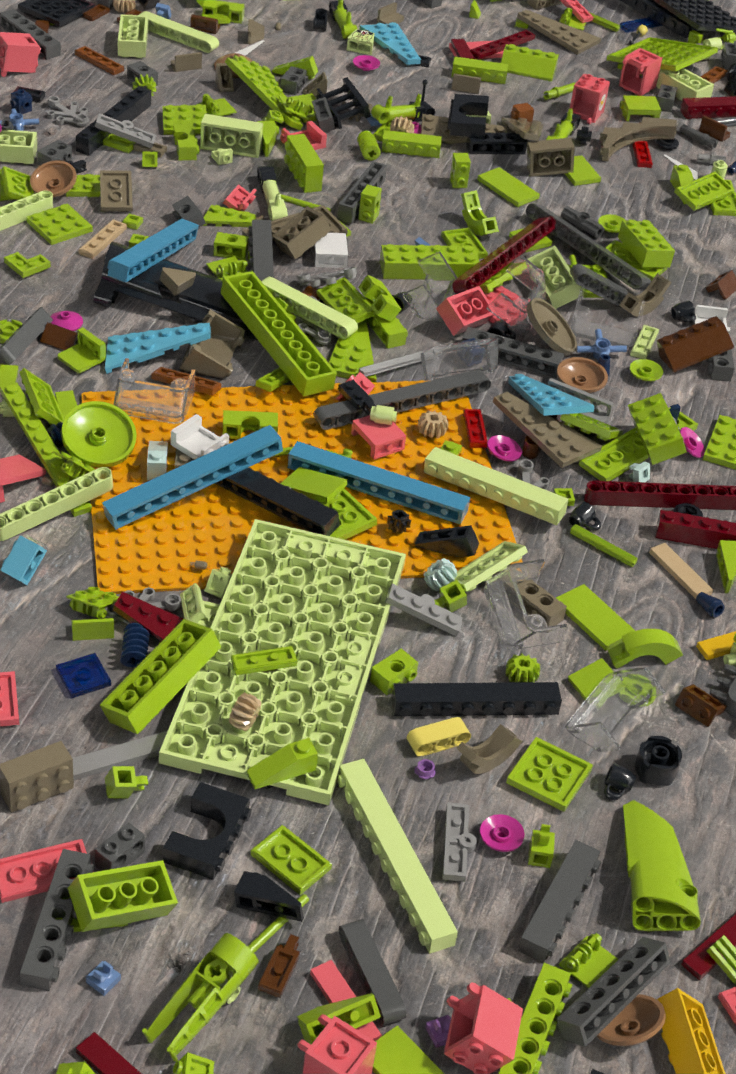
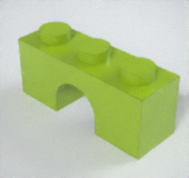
(233, 10)
(186, 142)
(384, 303)
(239, 421)

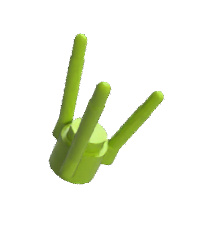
(728, 37)

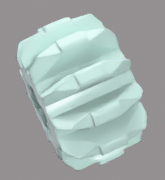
(440, 574)

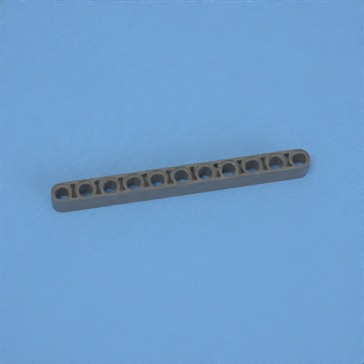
(591, 249)
(406, 398)

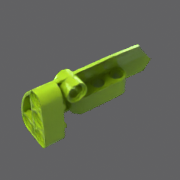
(659, 877)

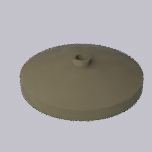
(551, 326)

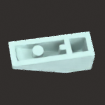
(157, 459)

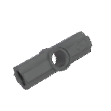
(582, 221)

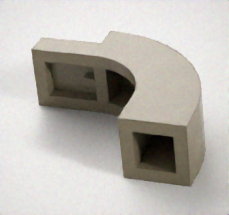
(652, 295)
(490, 752)

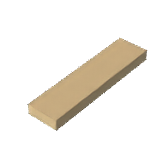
(102, 239)
(680, 570)

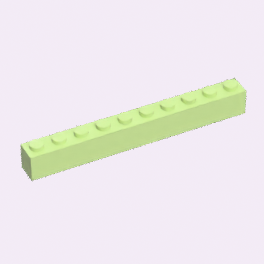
(397, 857)

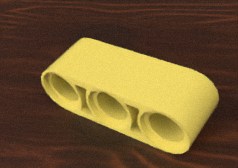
(438, 736)

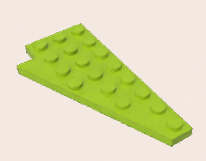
(264, 85)

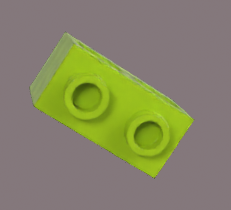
(460, 170)

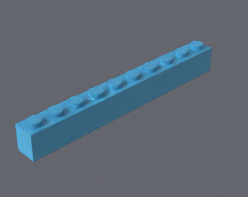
(152, 250)
(192, 477)
(382, 483)

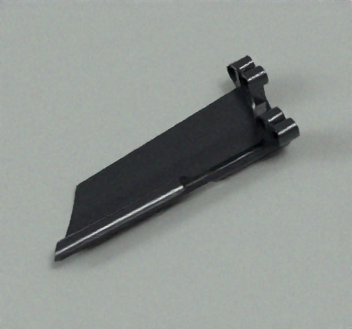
(195, 300)

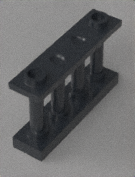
(352, 94)

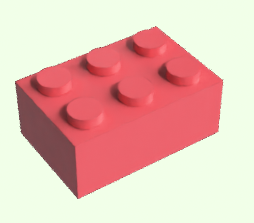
(465, 310)

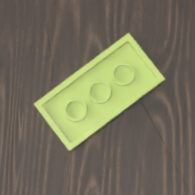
(489, 563)

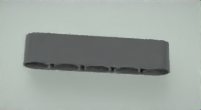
(598, 284)
(24, 336)
(372, 971)

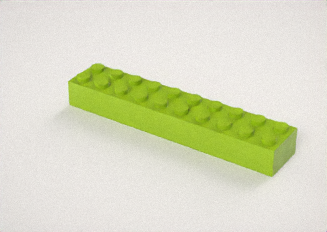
(278, 333)

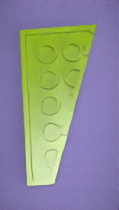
(353, 353)

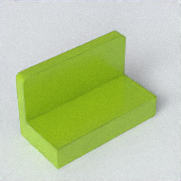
(93, 629)

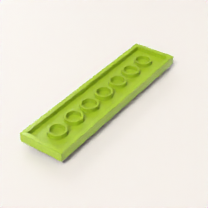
(623, 452)

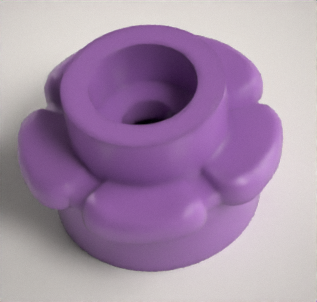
(425, 769)

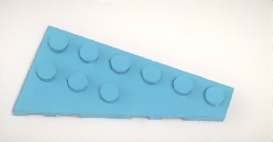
(392, 37)
(151, 343)
(546, 398)

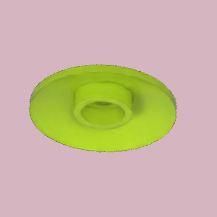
(611, 222)
(646, 370)

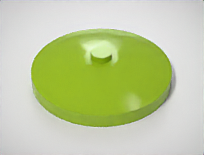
(98, 434)

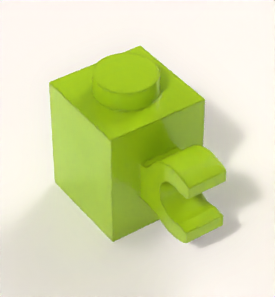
(452, 596)
(122, 782)
(541, 847)

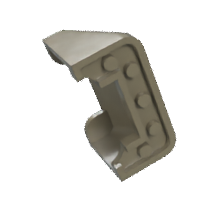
(214, 355)

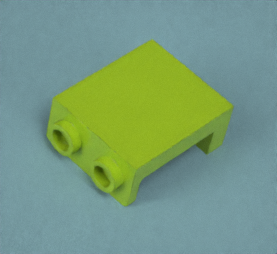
(639, 106)

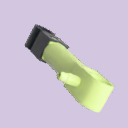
(268, 184)

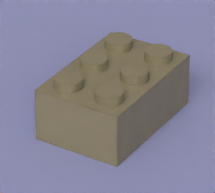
(550, 157)
(301, 232)
(36, 776)

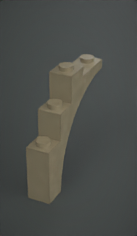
(648, 129)

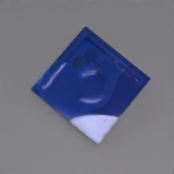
(83, 675)

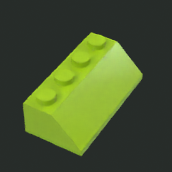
(530, 62)

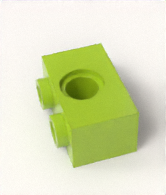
(370, 203)
(230, 245)
(394, 669)

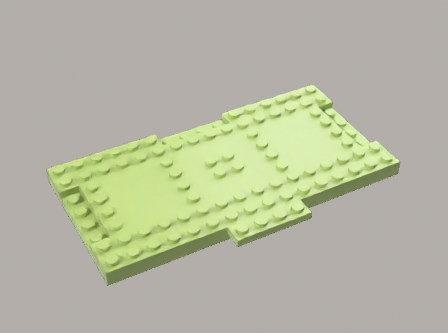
(298, 593)

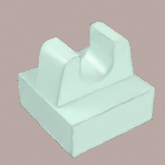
(641, 472)

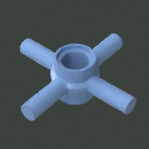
(18, 121)
(601, 346)

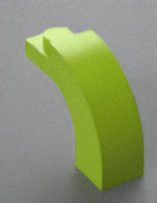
(475, 217)
(645, 642)

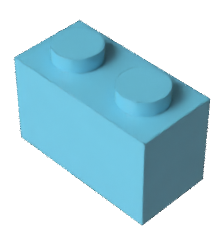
(23, 560)

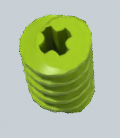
(368, 145)

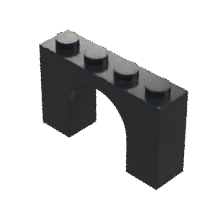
(464, 125)
(209, 855)

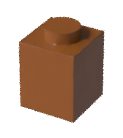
(522, 111)

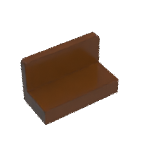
(204, 24)
(714, 129)
(724, 283)
(58, 336)

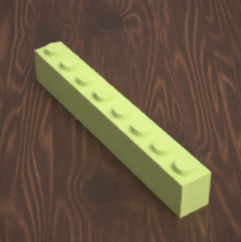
(496, 485)

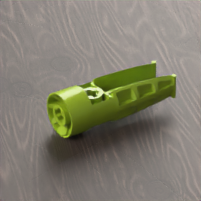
(224, 971)

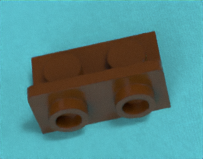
(699, 704)

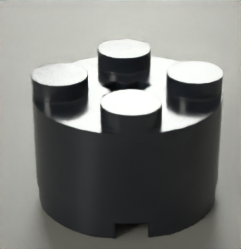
(658, 761)

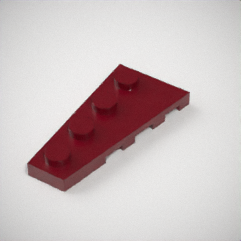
(154, 619)

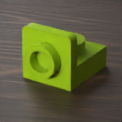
(193, 1065)

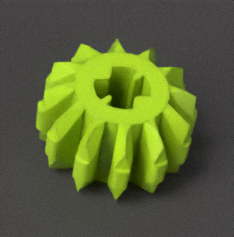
(146, 81)
(522, 669)

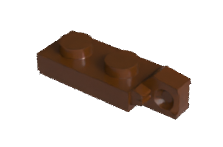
(280, 968)

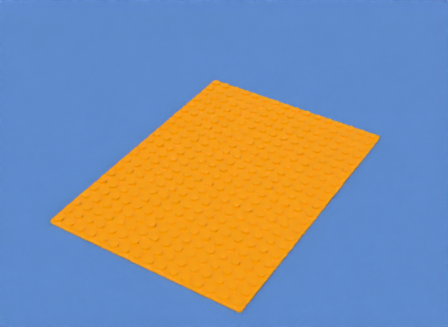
(216, 522)

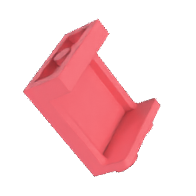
(313, 133)
(381, 437)

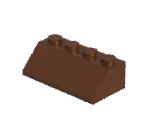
(694, 344)

